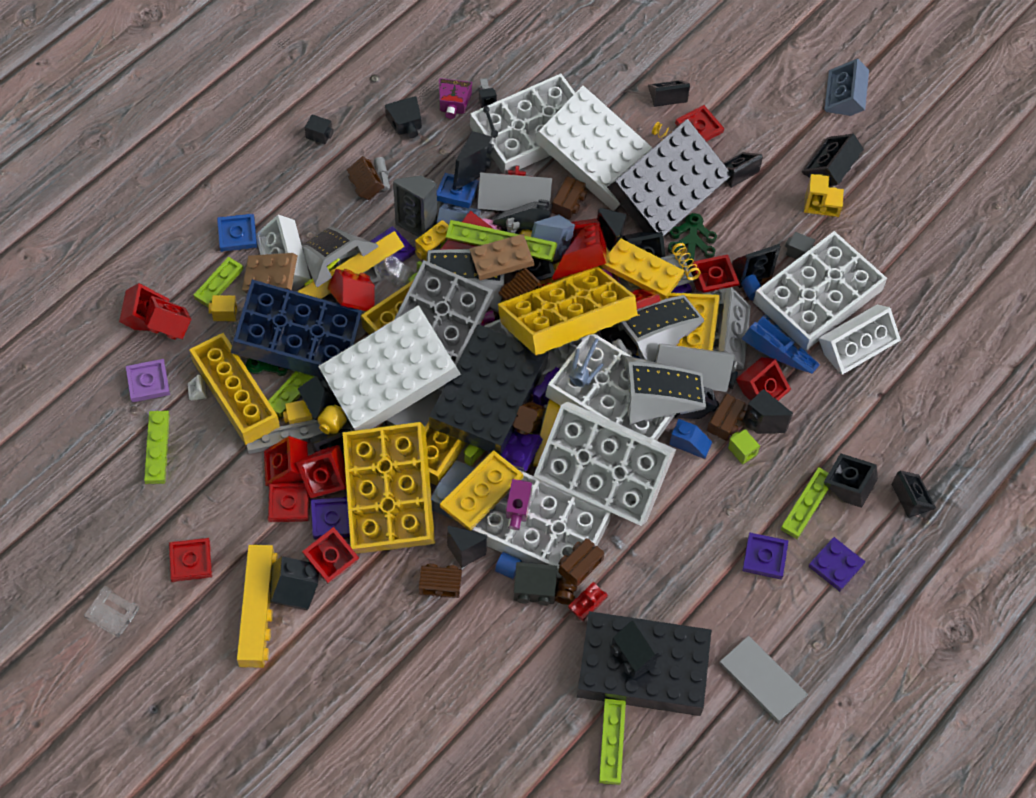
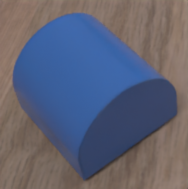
(750, 285)
(507, 565)

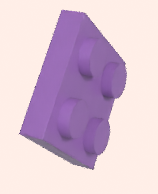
(147, 380)

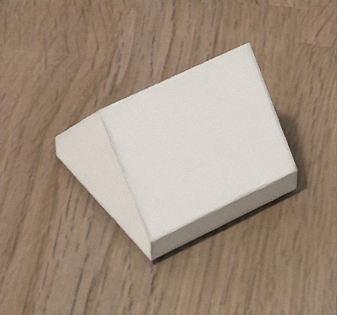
(197, 388)

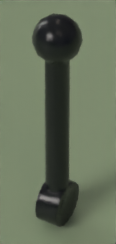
(494, 133)

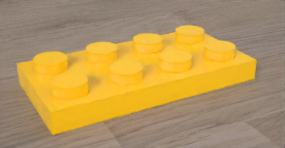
(643, 269)
(481, 490)

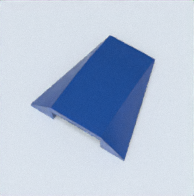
(775, 344)

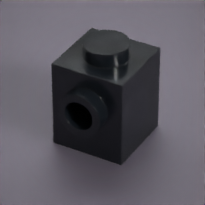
(318, 129)

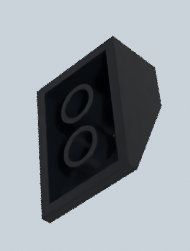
(473, 159)
(526, 214)
(757, 263)

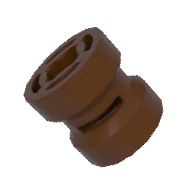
(565, 592)

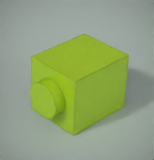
(743, 446)

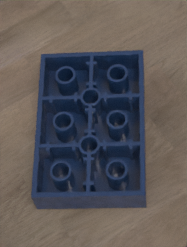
(293, 328)

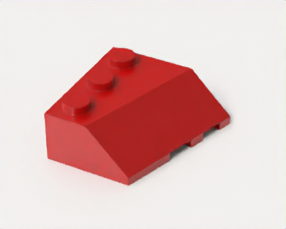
(584, 253)

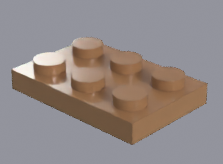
(501, 257)
(271, 269)

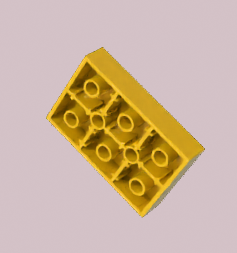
(567, 310)
(388, 488)

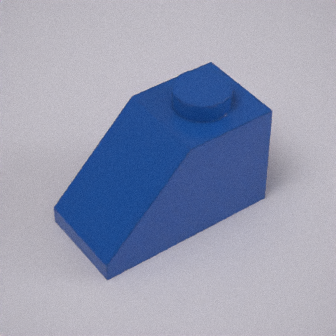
(690, 439)

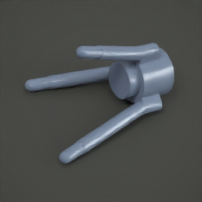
(580, 375)

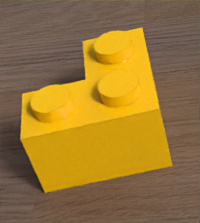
(821, 198)

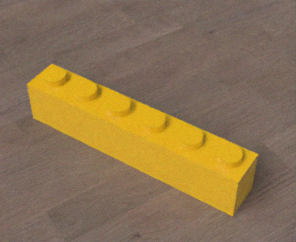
(256, 607)

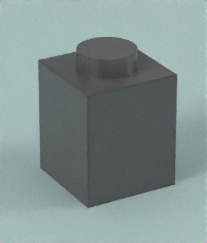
(798, 245)

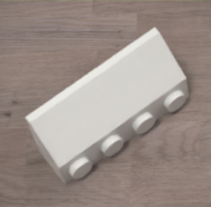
(282, 237)
(860, 338)

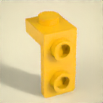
(431, 239)

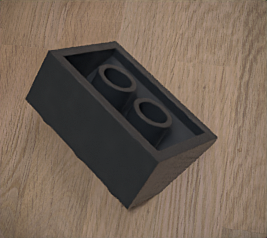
(834, 158)

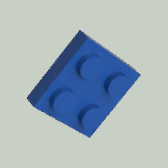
(462, 197)
(237, 232)

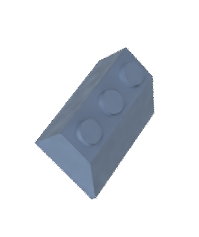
(847, 88)

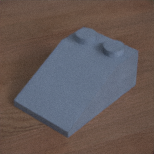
(449, 482)

